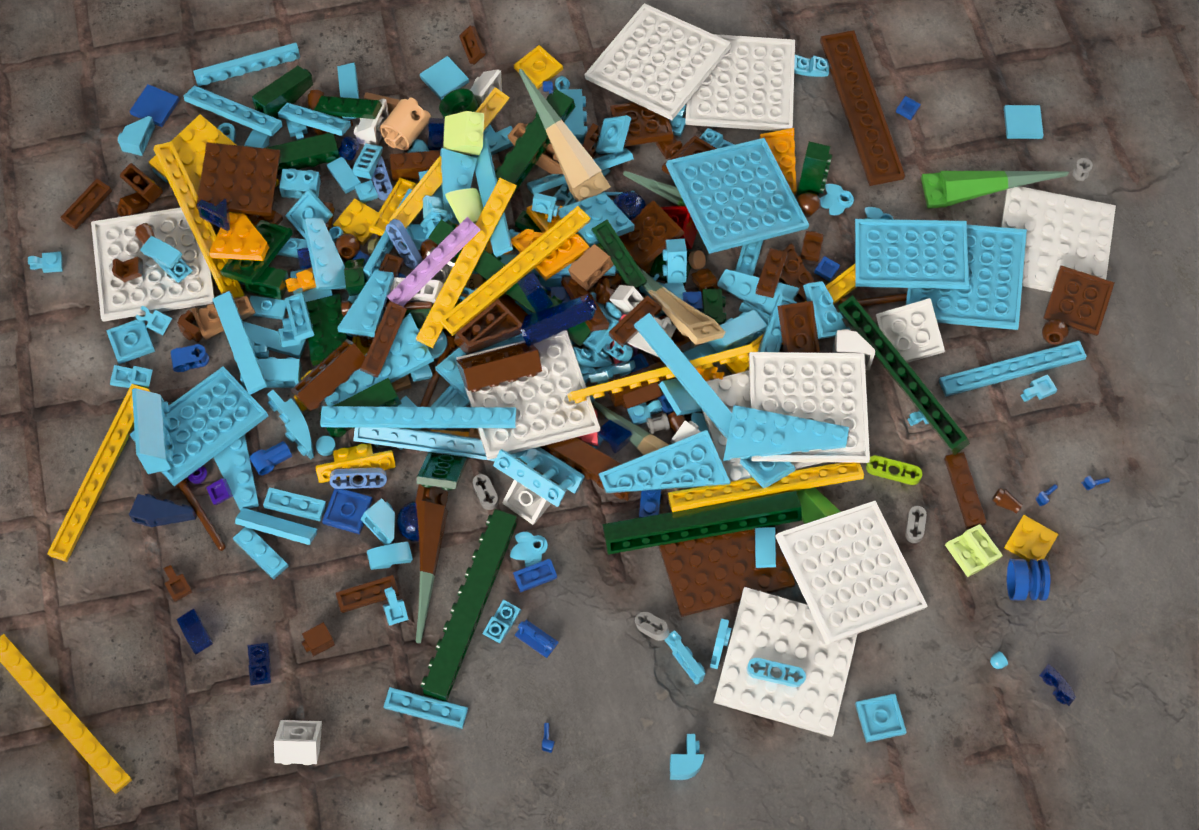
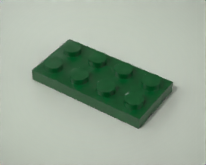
(250, 270)
(325, 318)
(441, 470)

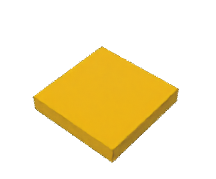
(539, 66)

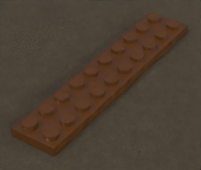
(862, 108)

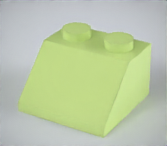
(464, 132)

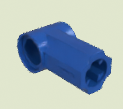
(266, 459)

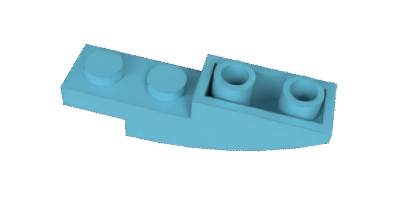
(294, 423)

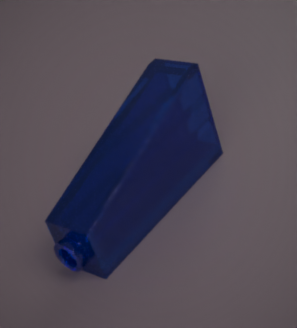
(557, 319)

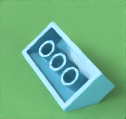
(151, 431)

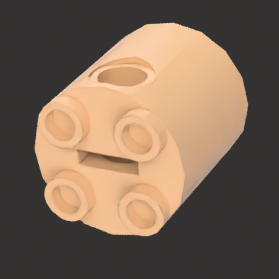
(404, 124)

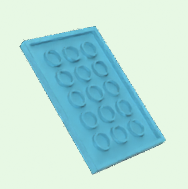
(911, 254)
(208, 422)

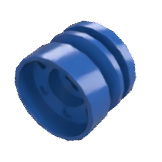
(1028, 579)

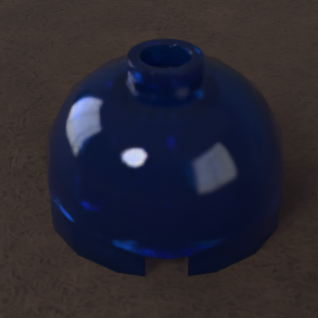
(630, 204)
(408, 522)

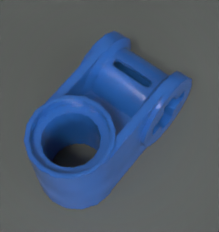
(187, 358)

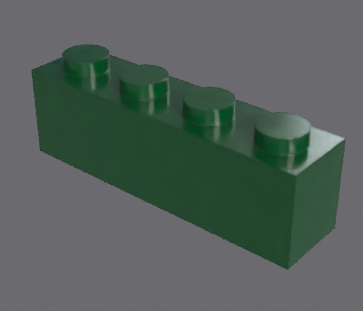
(307, 152)
(815, 169)
(378, 395)

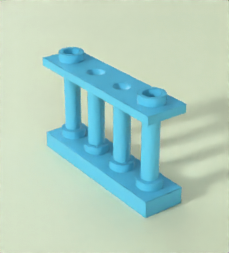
(545, 463)

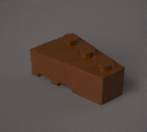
(488, 328)

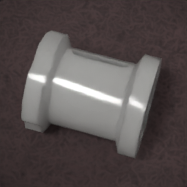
(1086, 168)
(658, 423)

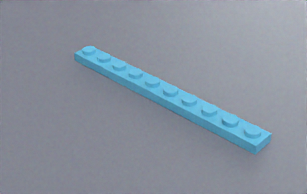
(418, 417)

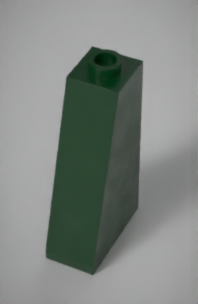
(282, 91)

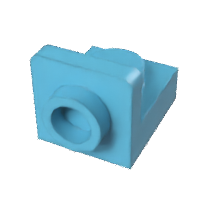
(545, 204)
(433, 209)

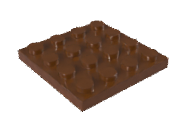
(240, 176)

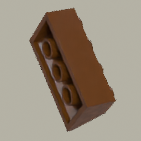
(499, 366)

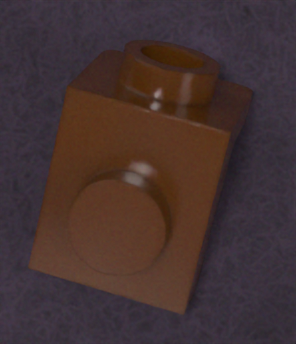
(131, 204)
(128, 269)
(704, 279)
(187, 328)

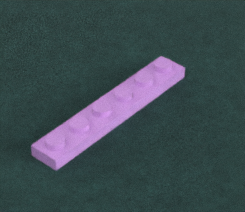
(434, 262)

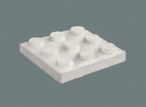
(912, 330)

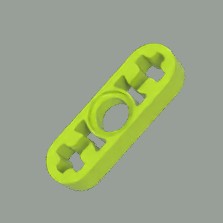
(896, 477)

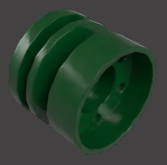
(458, 101)

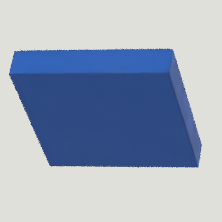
(156, 104)
(346, 510)

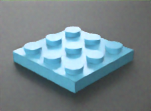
(599, 209)

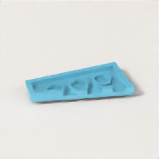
(456, 175)
(324, 256)
(744, 288)
(237, 470)

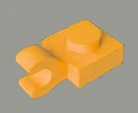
(304, 280)
(710, 373)

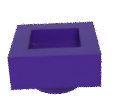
(219, 491)

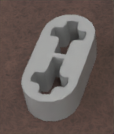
(481, 494)
(920, 525)
(649, 629)

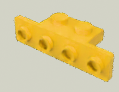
(355, 457)

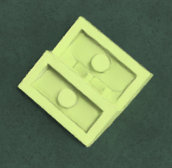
(465, 204)
(973, 550)

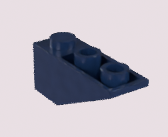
(155, 512)

